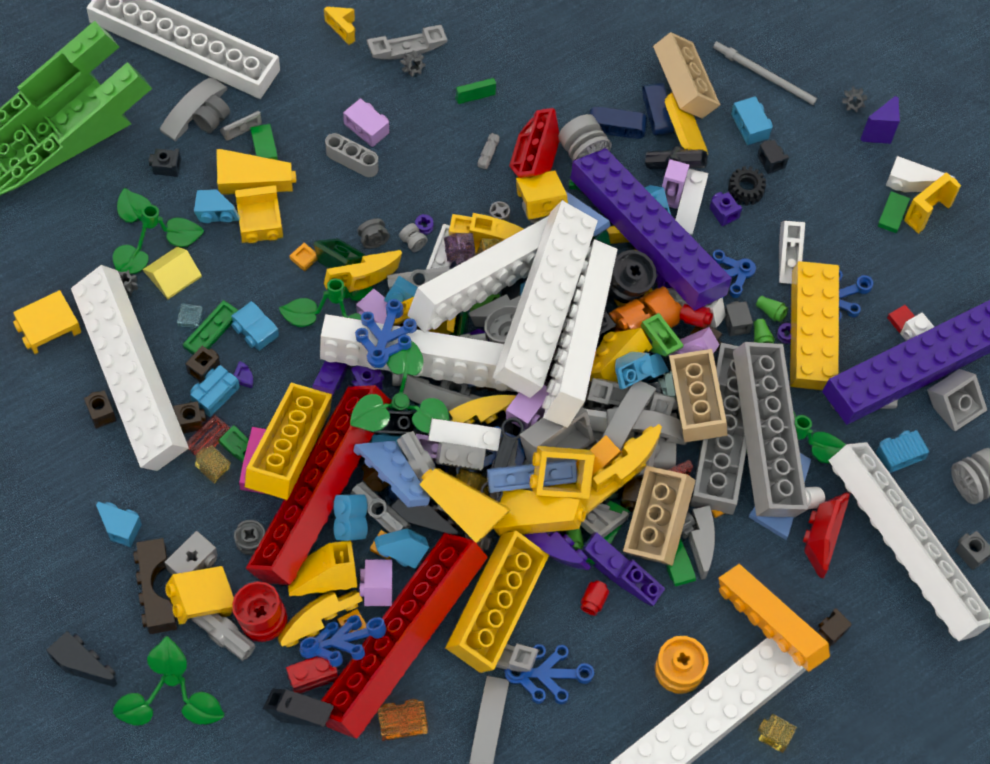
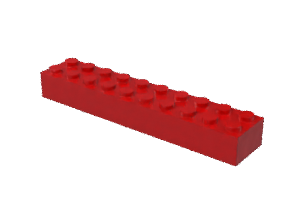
(313, 495)
(409, 626)

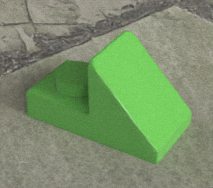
(663, 338)

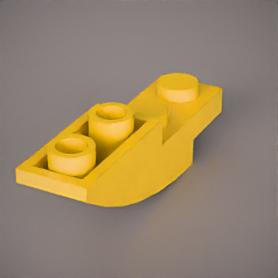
(483, 227)
(367, 273)
(482, 408)
(635, 455)
(308, 619)

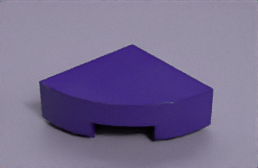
(244, 375)

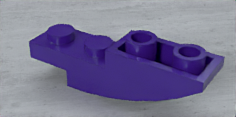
(330, 377)
(560, 549)
(622, 571)

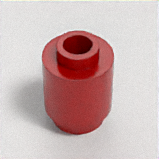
(699, 317)
(594, 597)

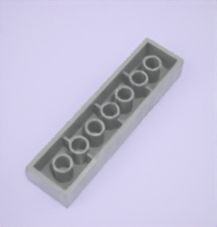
(770, 430)
(722, 457)

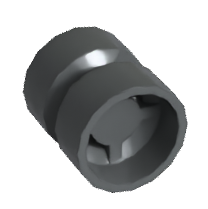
(211, 113)

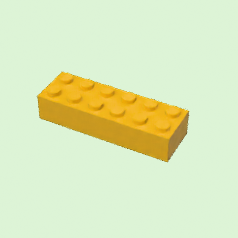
(814, 324)
(288, 441)
(497, 601)

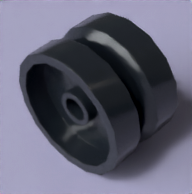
(631, 276)

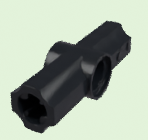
(660, 159)

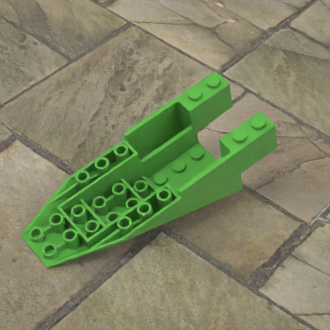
(65, 108)

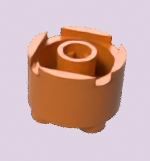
(662, 302)
(629, 316)

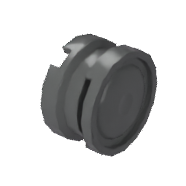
(373, 233)
(248, 536)

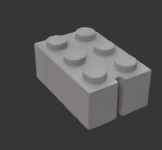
(551, 434)

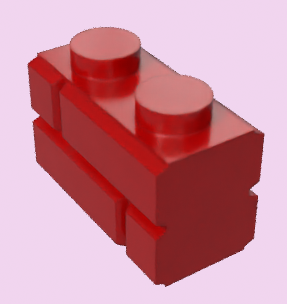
(311, 674)

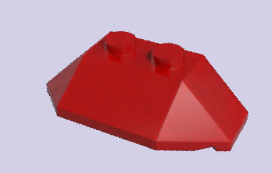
(536, 145)
(824, 532)

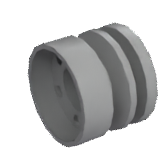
(583, 137)
(499, 323)
(973, 476)

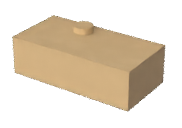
(686, 75)
(698, 395)
(659, 515)

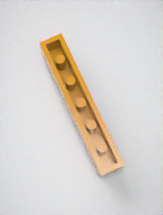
(774, 618)

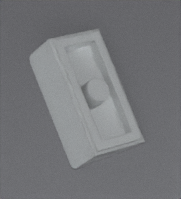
(241, 126)

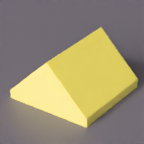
(173, 272)

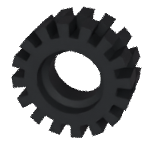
(747, 176)

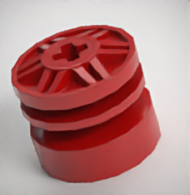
(260, 611)

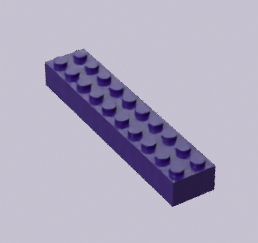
(650, 228)
(910, 365)

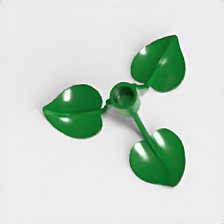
(134, 207)
(303, 310)
(372, 414)
(823, 444)
(170, 661)

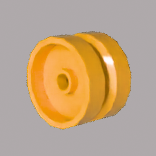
(681, 664)

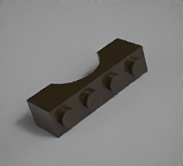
(158, 611)

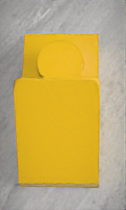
(340, 21)

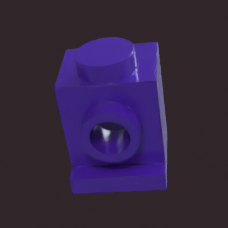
(725, 208)

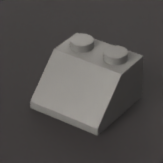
(958, 399)

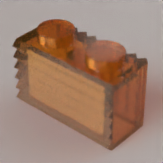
(402, 720)

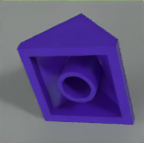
(882, 123)

